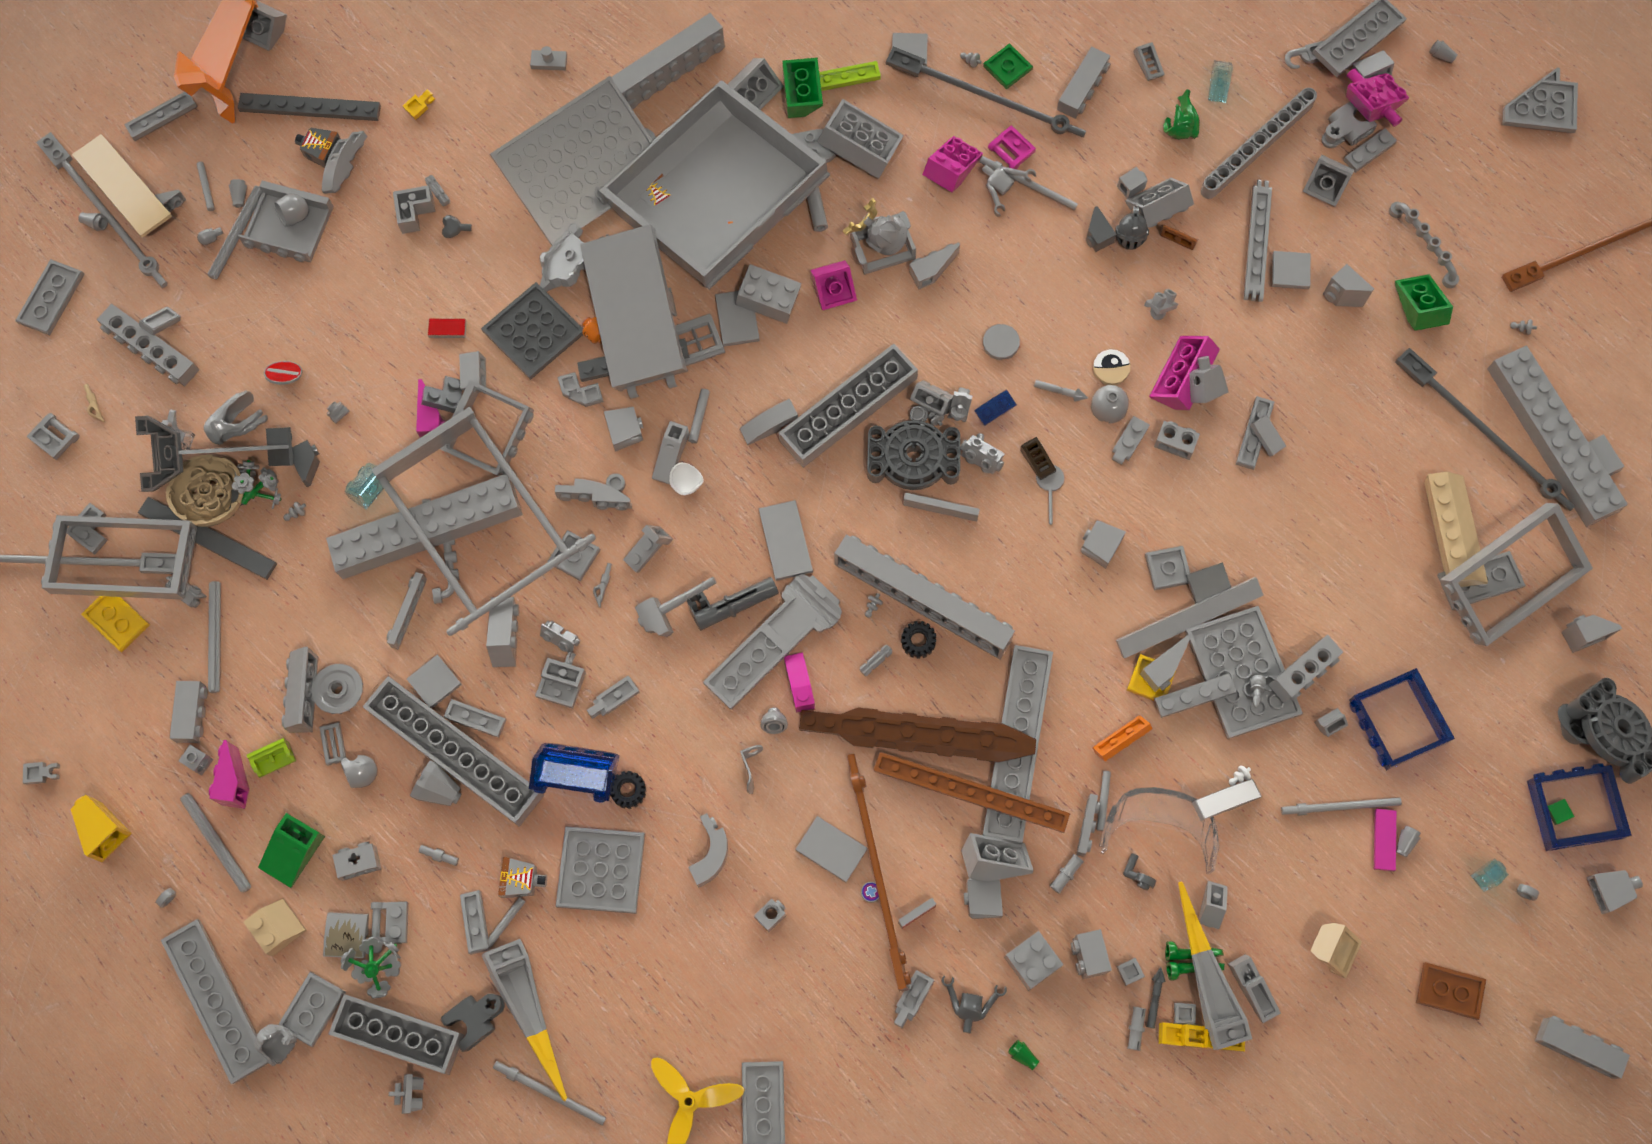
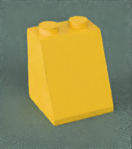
(97, 828)

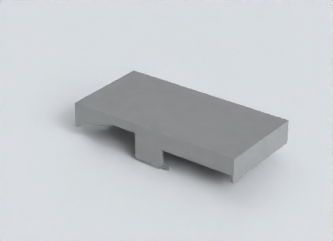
(633, 309)

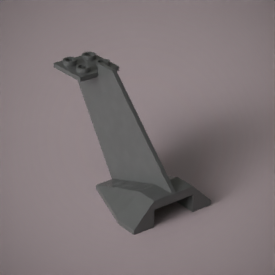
(168, 451)

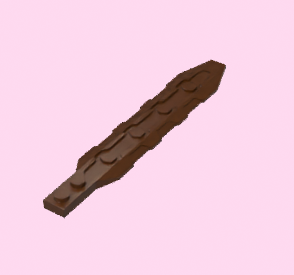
(922, 734)

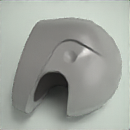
(291, 209)
(360, 771)

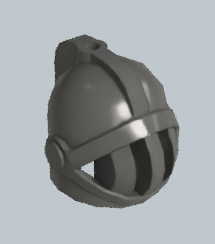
(1132, 229)

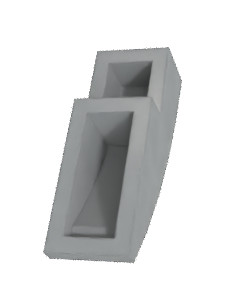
(769, 422)
(1254, 988)

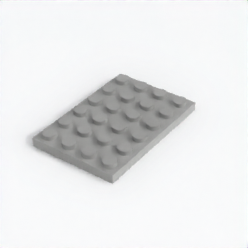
(1243, 648)

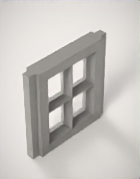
(706, 353)

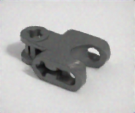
(476, 1017)

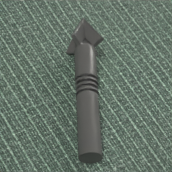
(1158, 980)

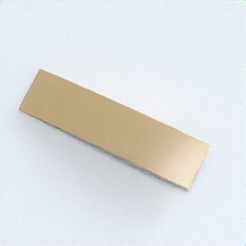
(122, 185)

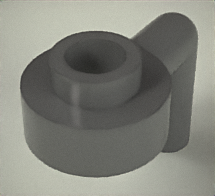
(1144, 881)

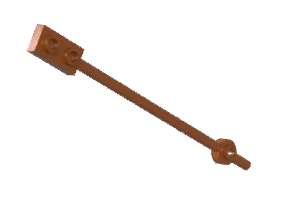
(1533, 272)
(898, 958)

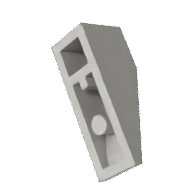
(1162, 669)

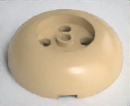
(197, 475)

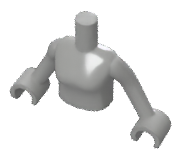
(1001, 182)

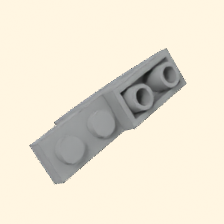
(338, 162)
(600, 494)

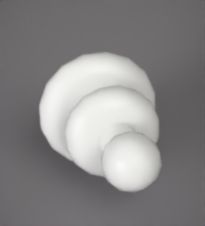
(1239, 776)

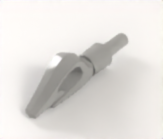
(603, 584)

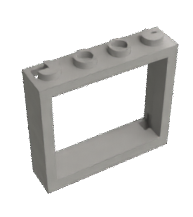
(468, 399)

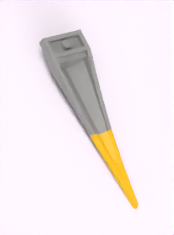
(514, 980)
(1219, 1006)

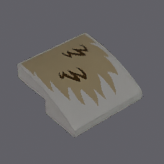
(345, 932)

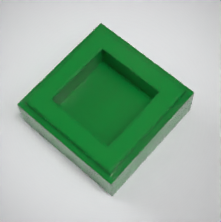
(1560, 812)

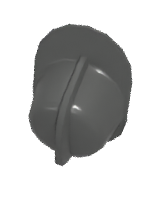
(1571, 728)

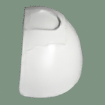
(685, 478)

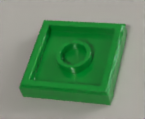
(1007, 66)

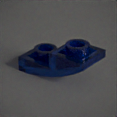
(995, 407)

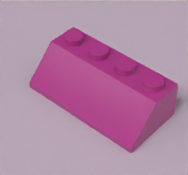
(1174, 381)

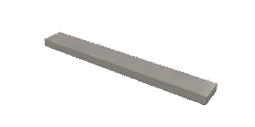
(1189, 617)

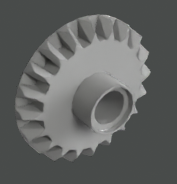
(329, 680)

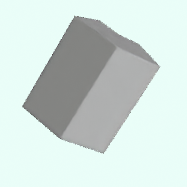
(1331, 722)

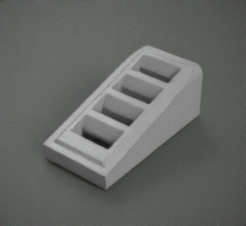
(1138, 52)

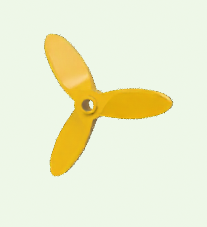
(678, 1088)

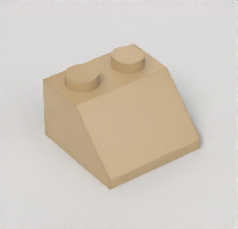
(274, 927)

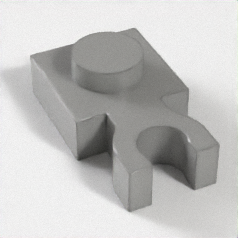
(38, 772)

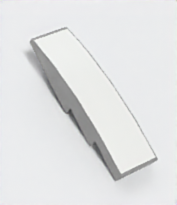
(1226, 799)

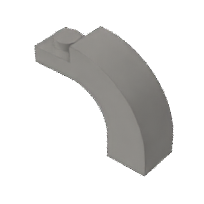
(713, 863)

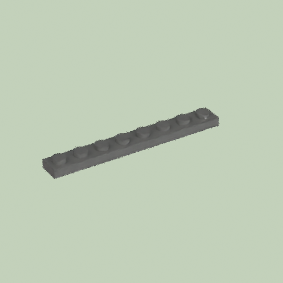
(309, 106)

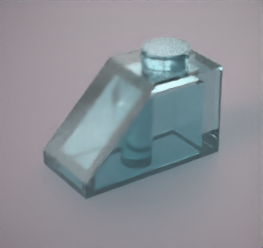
(1220, 81)
(1490, 875)

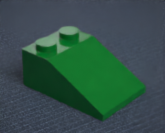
(1423, 302)

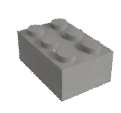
(768, 293)

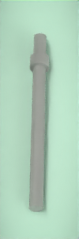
(1033, 185)
(1303, 809)
(513, 1074)

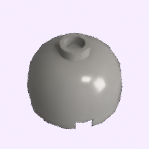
(1110, 404)

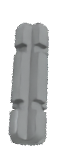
(437, 190)
(875, 660)

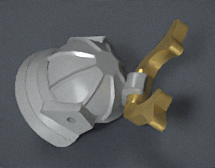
(885, 234)

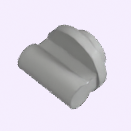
(337, 411)

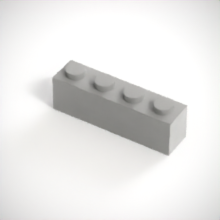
(1083, 82)
(1582, 1048)

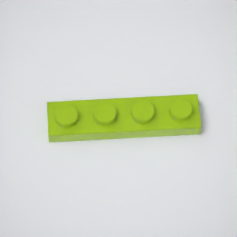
(849, 75)

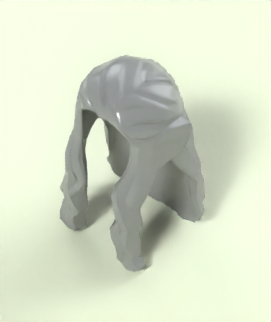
(220, 426)

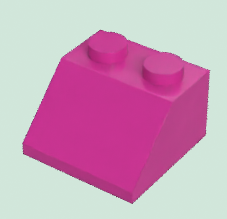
(833, 285)

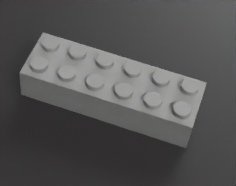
(396, 1034)

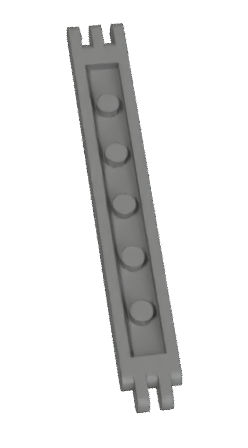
(1258, 241)

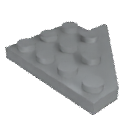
(1545, 106)

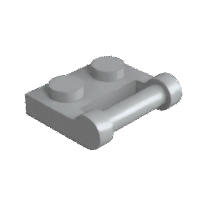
(50, 442)
(396, 921)

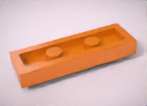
(1122, 738)

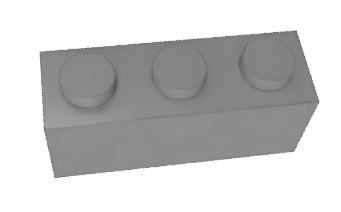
(188, 712)

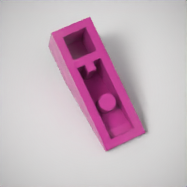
(427, 417)
(799, 682)

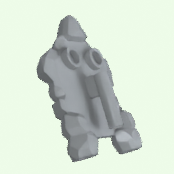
(563, 261)

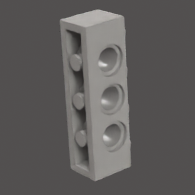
(1283, 684)

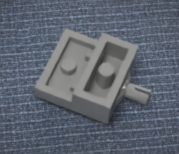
(561, 681)

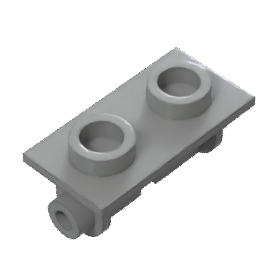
(192, 593)
(552, 633)

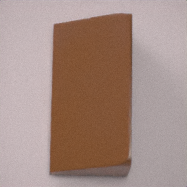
(1179, 237)

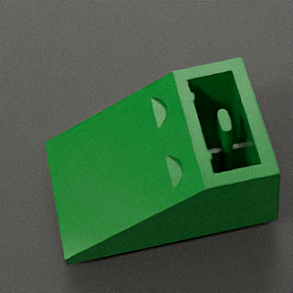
(290, 850)

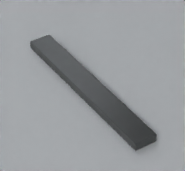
(215, 541)

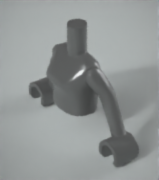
(971, 1005)

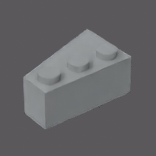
(502, 633)

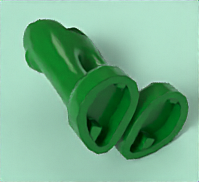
(1175, 969)

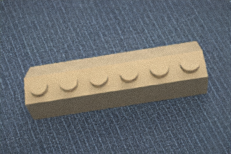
(1453, 524)

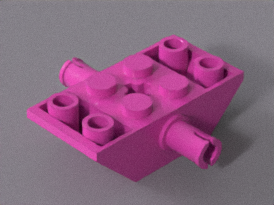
(1376, 96)

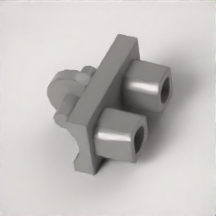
(1162, 303)
(960, 404)
(408, 1103)

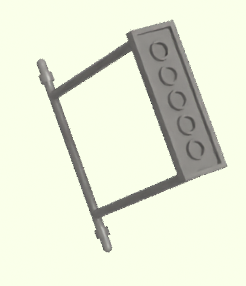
(426, 446)

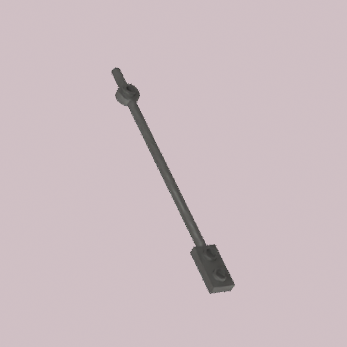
(914, 65)
(1424, 374)

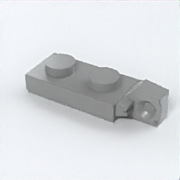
(613, 697)
(912, 999)

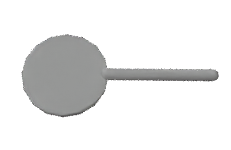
(1051, 483)

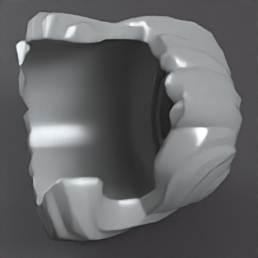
(275, 1043)

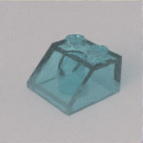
(364, 487)

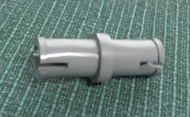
(1066, 873)
(1136, 1028)

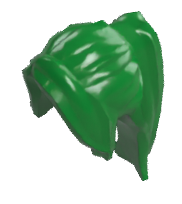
(1185, 121)

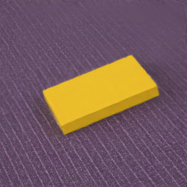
(115, 620)

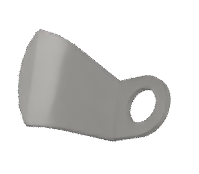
(745, 754)

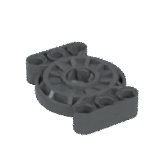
(915, 437)
(1615, 729)

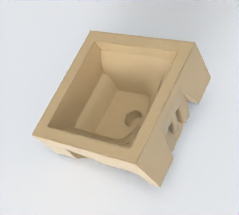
(1336, 948)

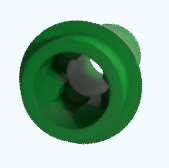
(1021, 1053)

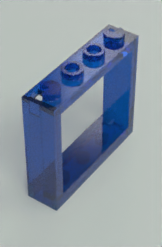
(1427, 704)
(1543, 815)

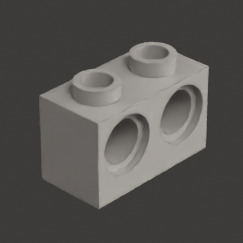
(1175, 445)

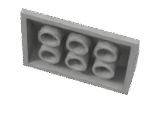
(860, 138)

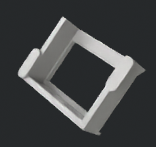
(888, 261)

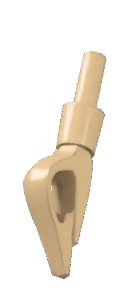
(93, 404)

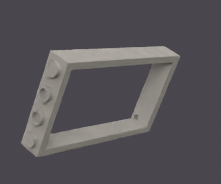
(1570, 545)
(181, 566)

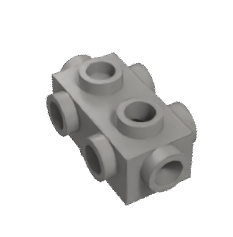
(982, 454)

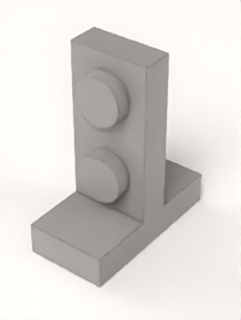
(647, 547)

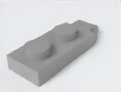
(1129, 440)

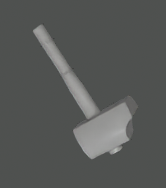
(653, 614)

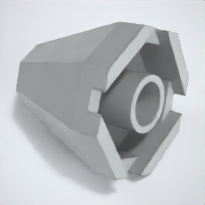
(436, 786)

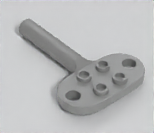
(814, 200)

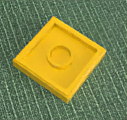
(1138, 684)

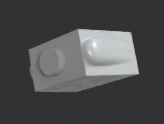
(624, 427)
(1102, 542)
(983, 899)

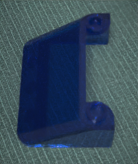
(574, 770)

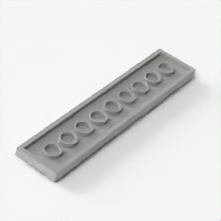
(1024, 713)

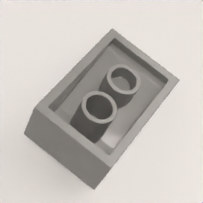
(995, 858)

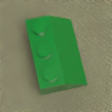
(802, 86)

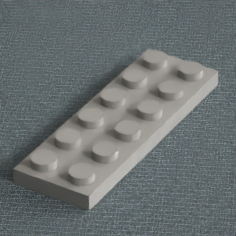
(1359, 36)

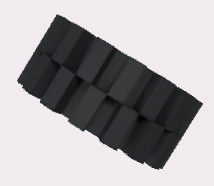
(915, 650)
(636, 798)

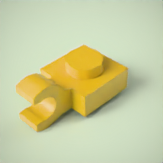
(418, 105)

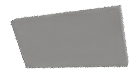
(49, 297)
(785, 540)
(1501, 576)
(763, 1103)

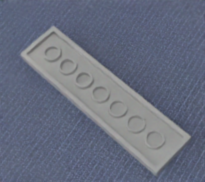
(214, 1000)

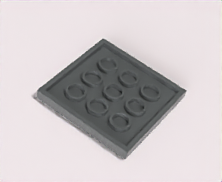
(533, 330)

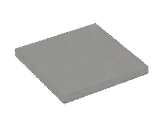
(600, 870)

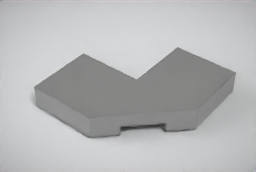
(585, 396)

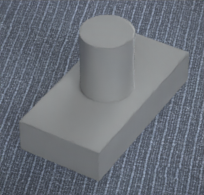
(548, 60)

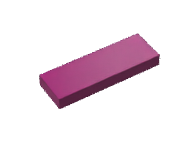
(1385, 840)

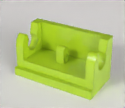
(271, 757)

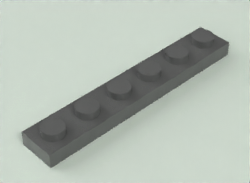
(598, 368)

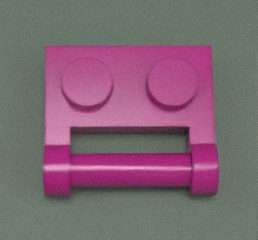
(1015, 143)

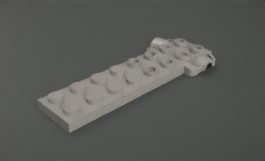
(805, 608)

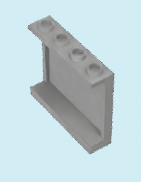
(294, 241)

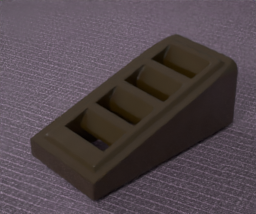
(1035, 443)

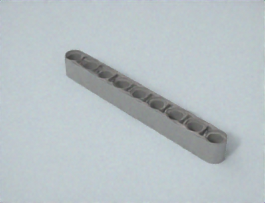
(1253, 148)

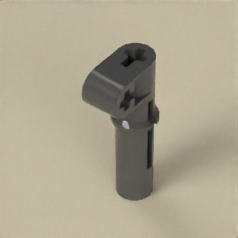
(730, 605)

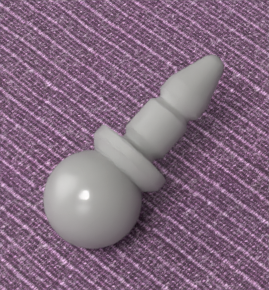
(1257, 688)

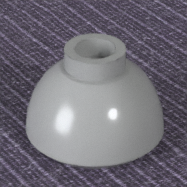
(774, 721)

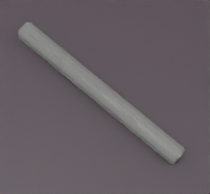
(237, 229)
(214, 637)
(215, 843)

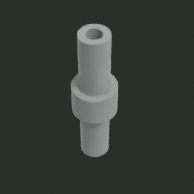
(438, 855)

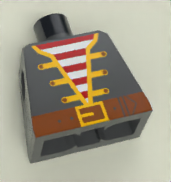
(317, 144)

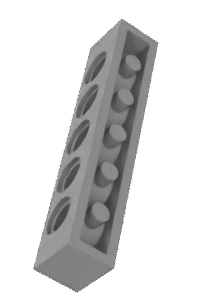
(114, 317)

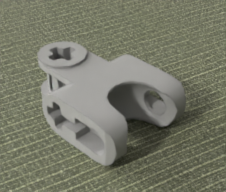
(1346, 127)

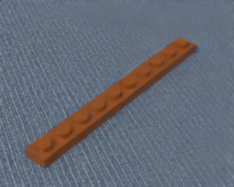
(972, 792)

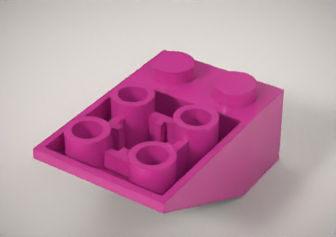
(951, 163)
(230, 781)

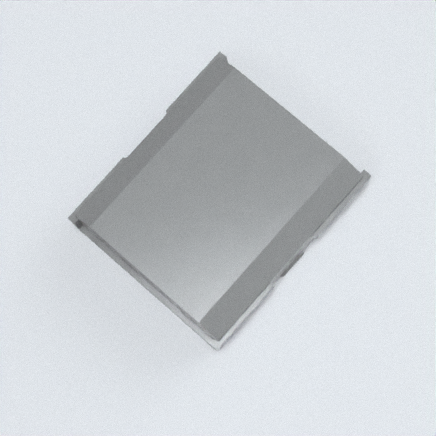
(723, 167)

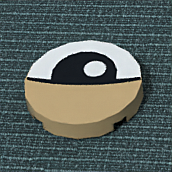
(1111, 367)

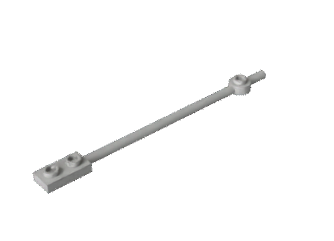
(61, 158)
(149, 563)

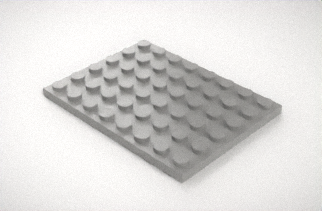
(571, 157)

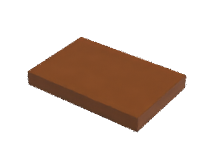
(1451, 991)

